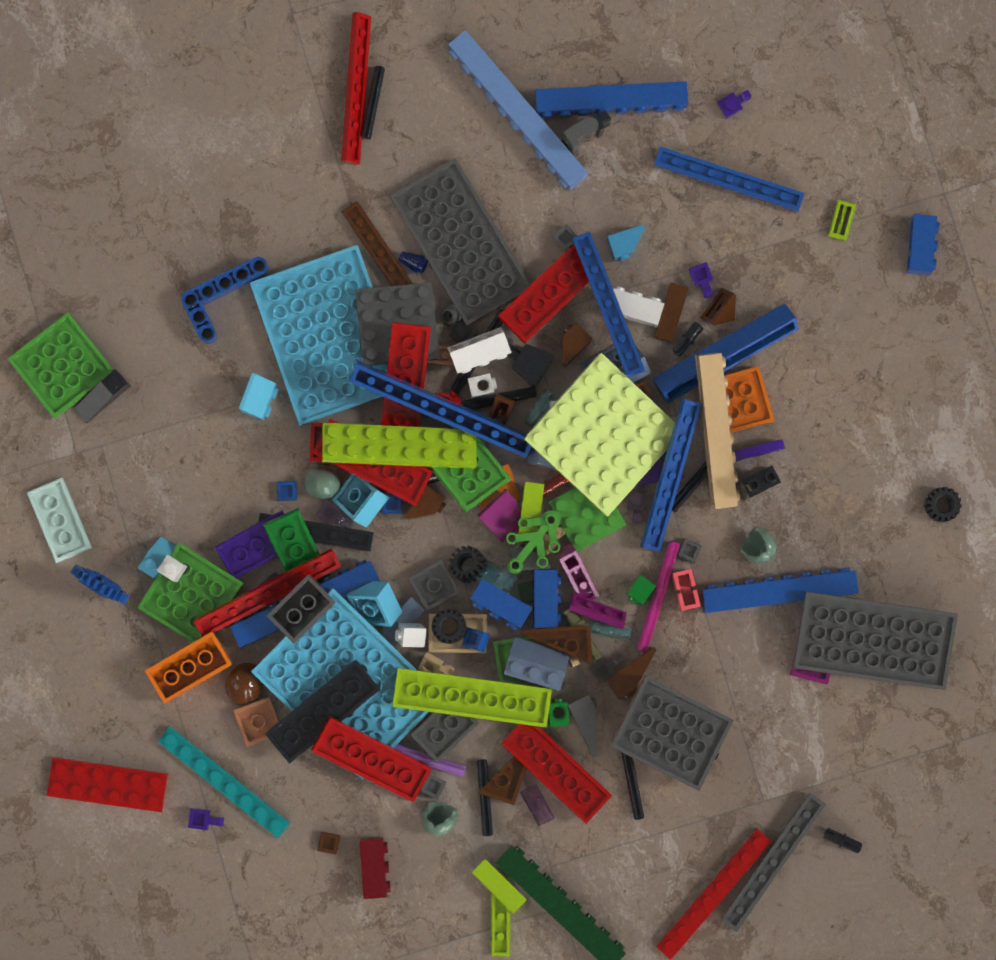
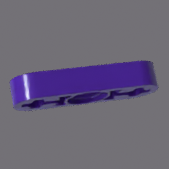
(759, 450)

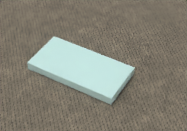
(59, 520)

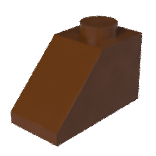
(574, 342)
(428, 505)

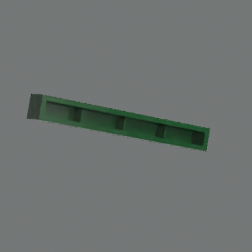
(556, 903)

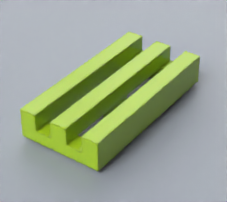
(837, 235)

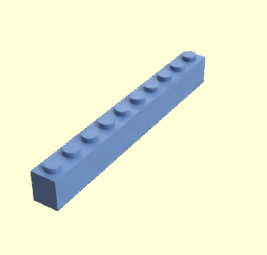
(517, 110)

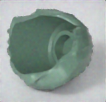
(322, 481)
(758, 546)
(438, 818)

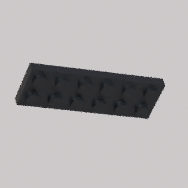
(335, 699)

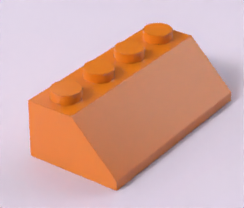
(188, 667)

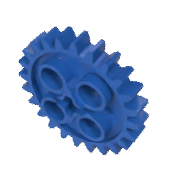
(100, 584)

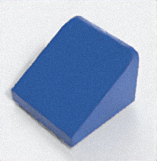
(475, 639)

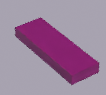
(597, 611)

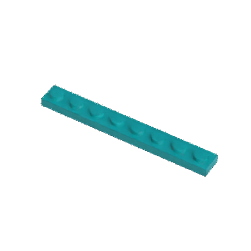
(224, 782)

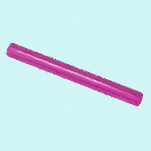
(658, 596)

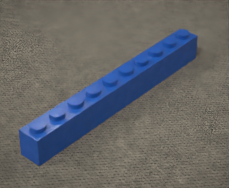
(439, 408)

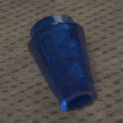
(413, 261)

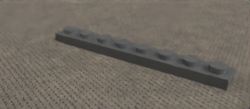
(773, 862)

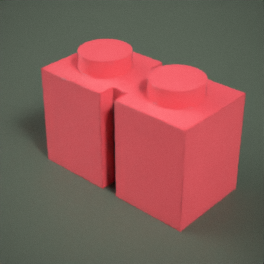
(683, 582)

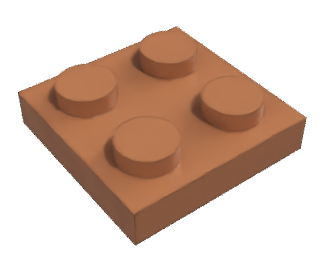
(256, 720)

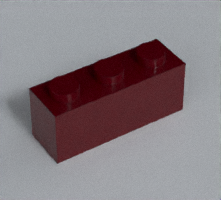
(374, 868)

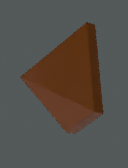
(721, 308)
(501, 409)

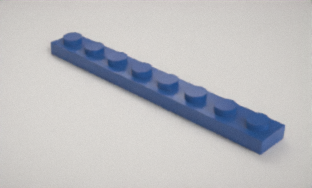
(729, 179)
(608, 304)
(670, 475)

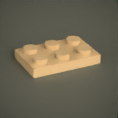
(449, 626)

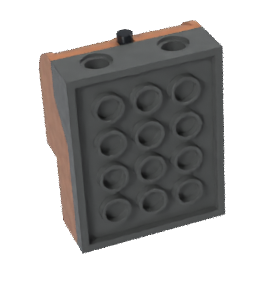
(671, 733)

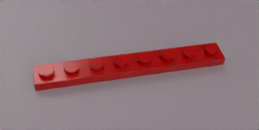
(356, 88)
(266, 593)
(713, 894)

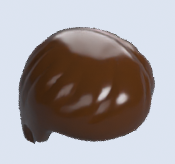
(242, 684)

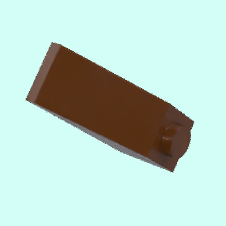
(628, 677)

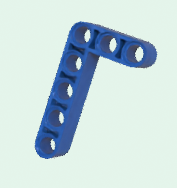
(218, 292)

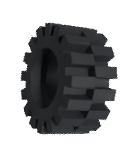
(954, 504)
(474, 571)
(449, 614)

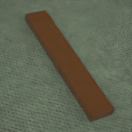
(375, 245)

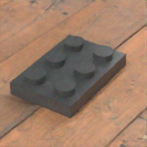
(442, 733)

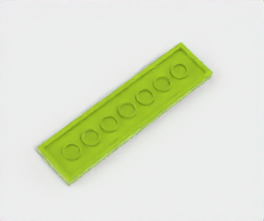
(398, 445)
(472, 697)

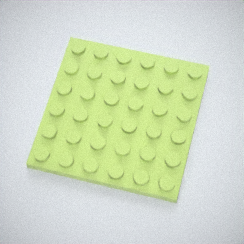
(602, 434)

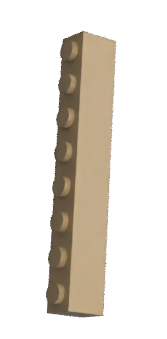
(716, 430)

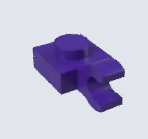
(731, 104)
(701, 277)
(201, 819)

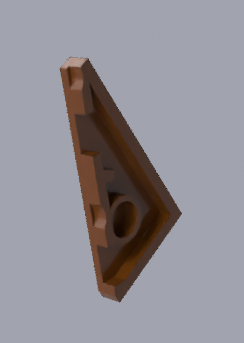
(570, 640)
(505, 783)

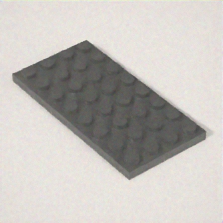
(460, 242)
(875, 640)

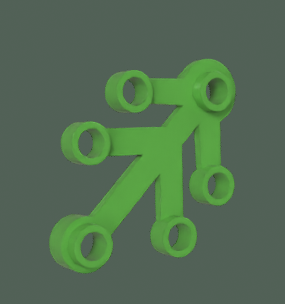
(535, 539)

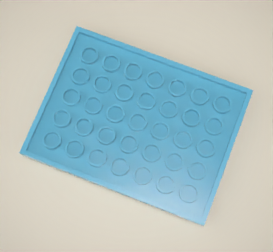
(316, 332)
(327, 648)

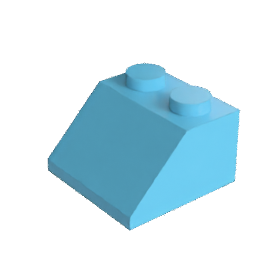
(258, 397)
(360, 500)
(376, 603)

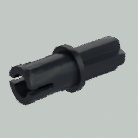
(687, 339)
(842, 840)

